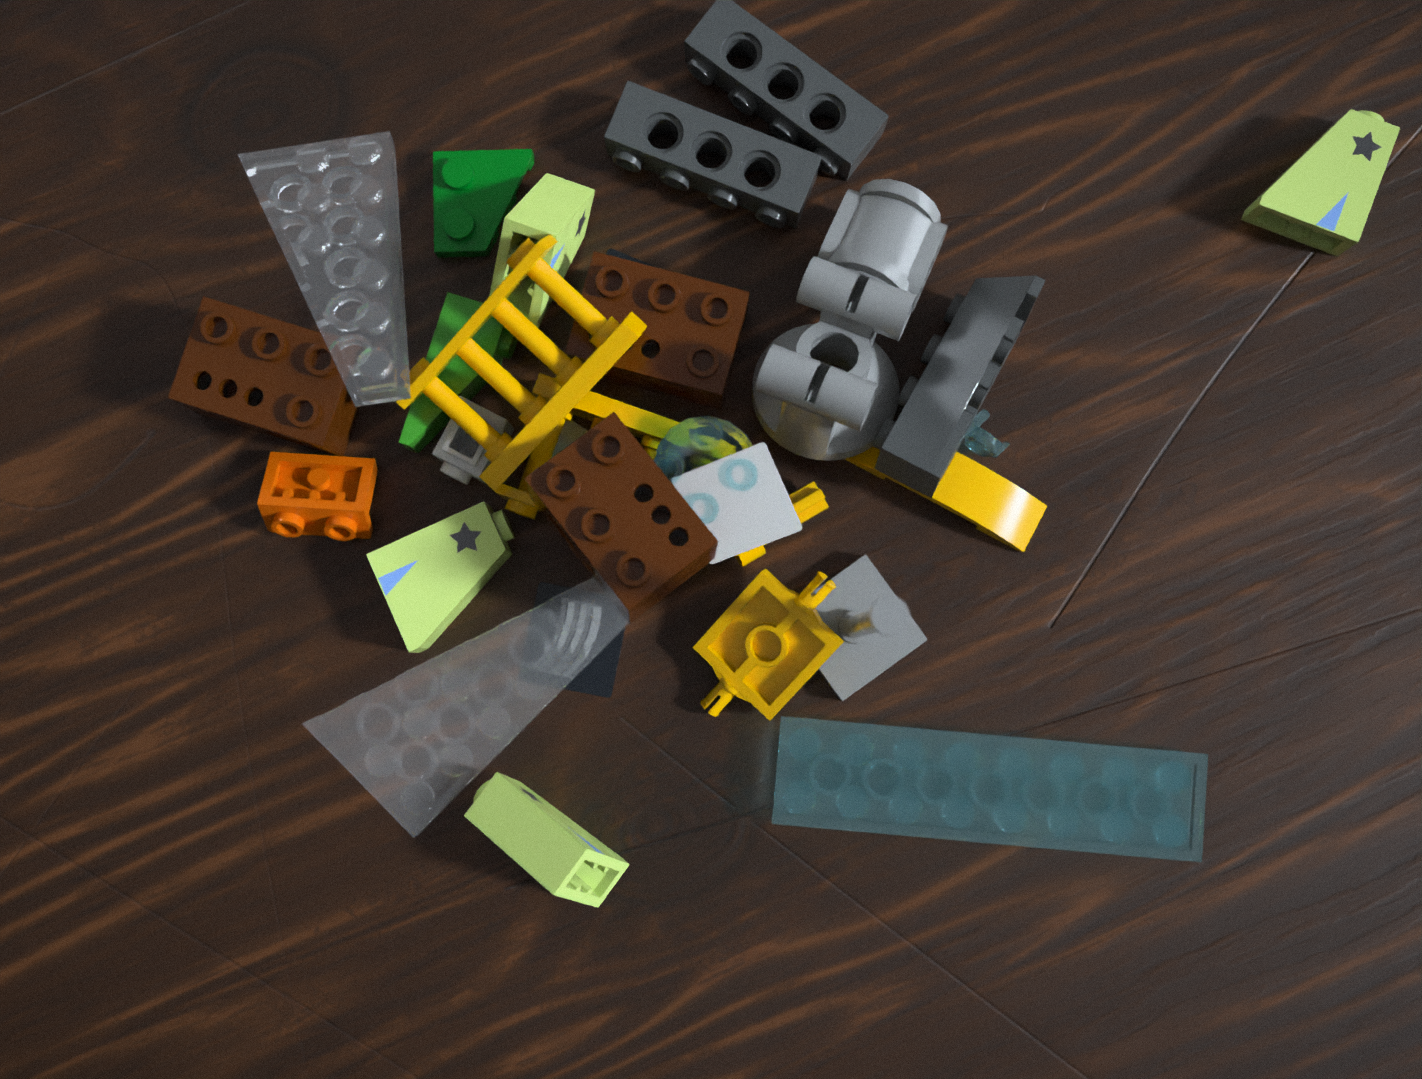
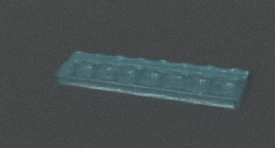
(990, 788)

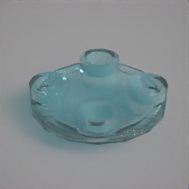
(698, 443)

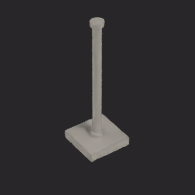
(870, 623)

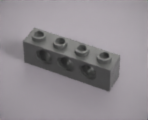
(733, 32)
(647, 113)

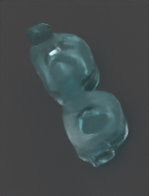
(981, 441)

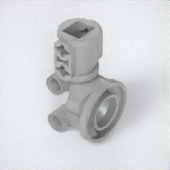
(863, 286)

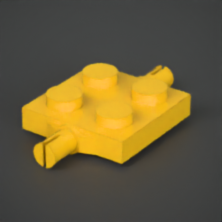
(767, 644)

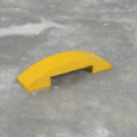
(979, 497)

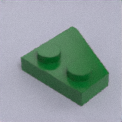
(473, 196)

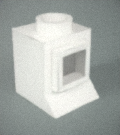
(461, 453)

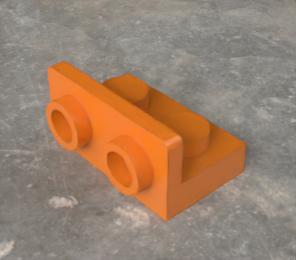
(318, 495)

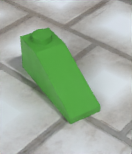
(424, 417)

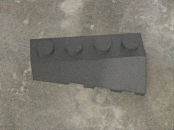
(955, 381)

